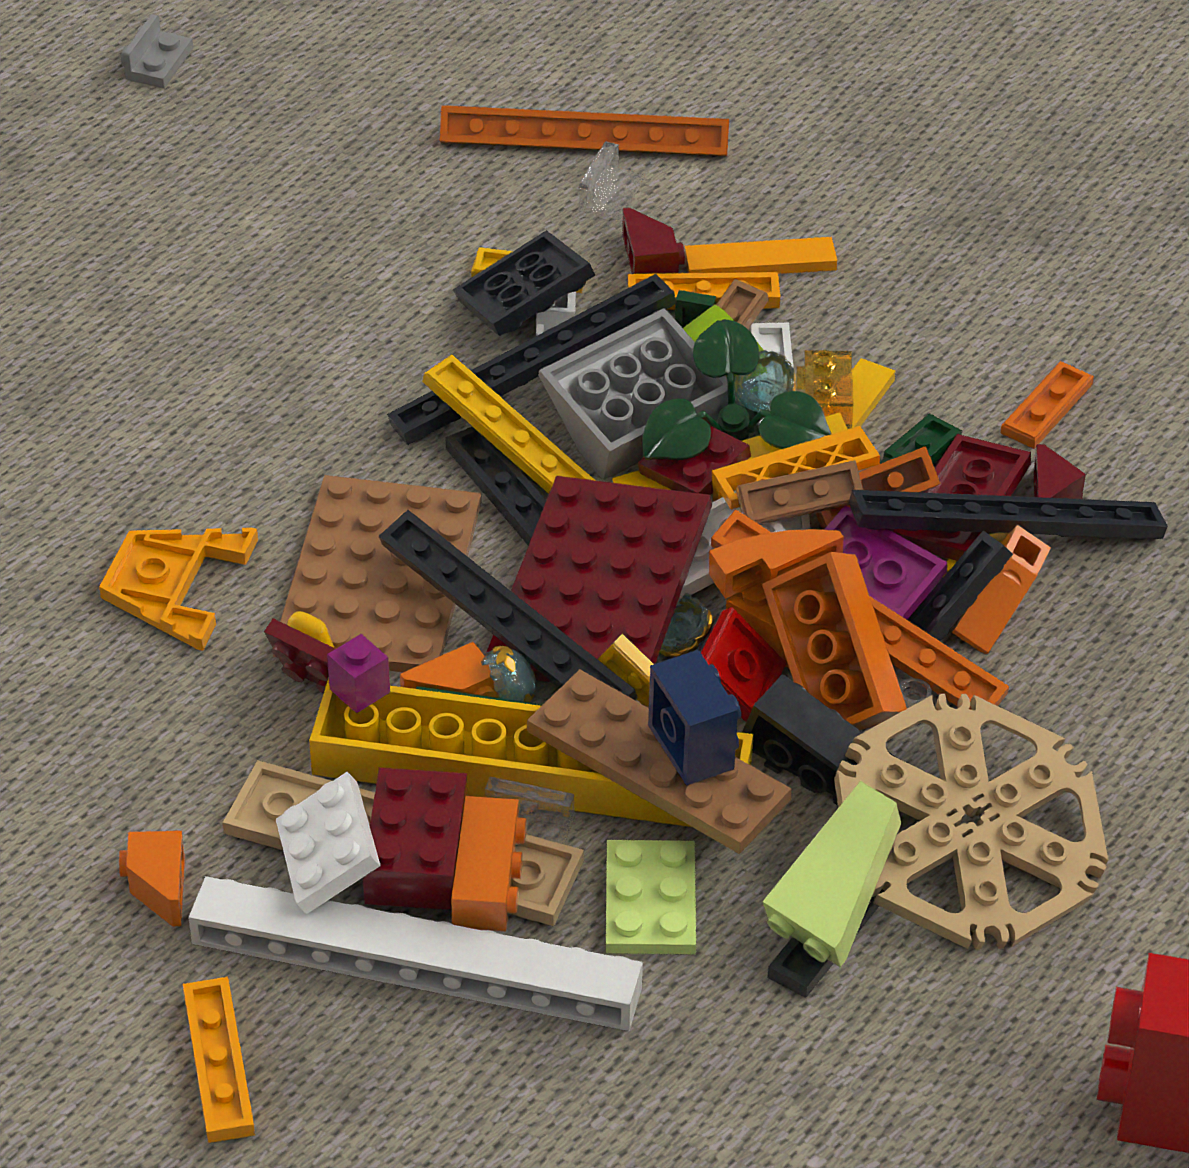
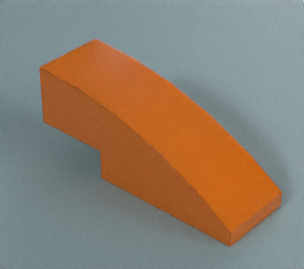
(767, 556)

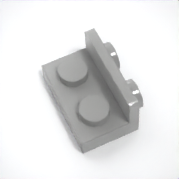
(154, 54)

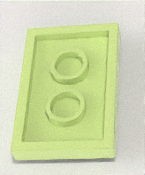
(650, 897)

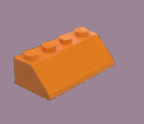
(835, 639)

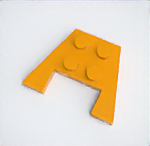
(157, 571)

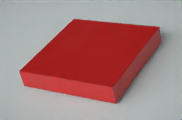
(742, 659)

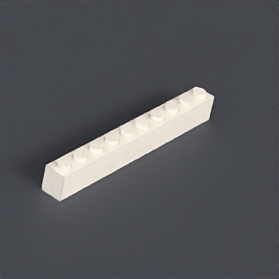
(418, 953)

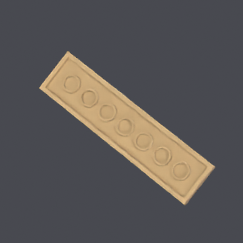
(271, 789)

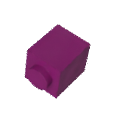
(358, 673)

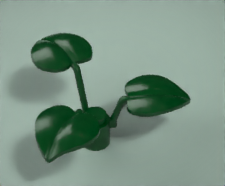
(722, 350)

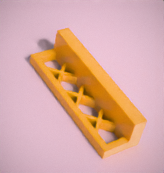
(814, 454)

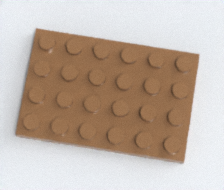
(364, 587)

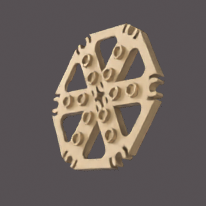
(999, 832)

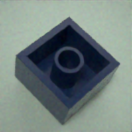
(693, 717)

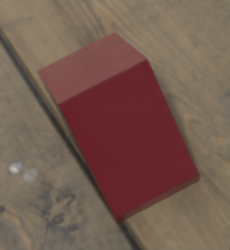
(1056, 476)

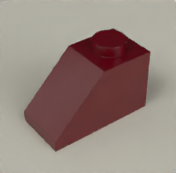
(650, 244)

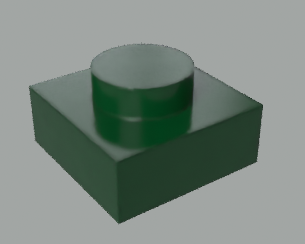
(691, 305)

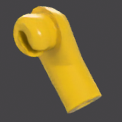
(311, 626)

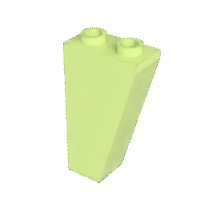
(835, 876)

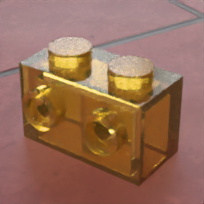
(829, 381)

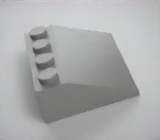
(619, 381)

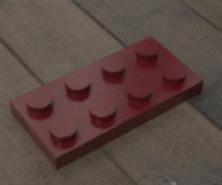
(973, 469)

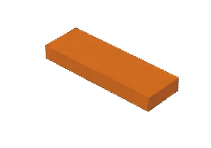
(1047, 404)

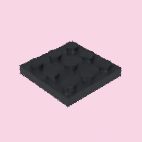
(524, 283)

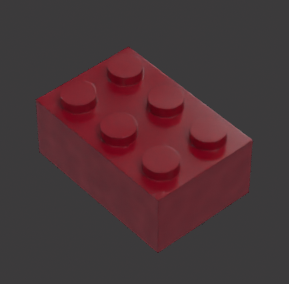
(415, 837)

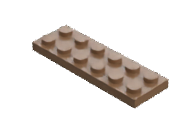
(614, 739)

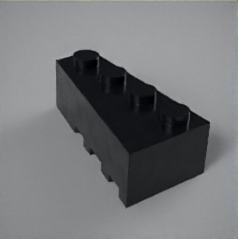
(800, 735)

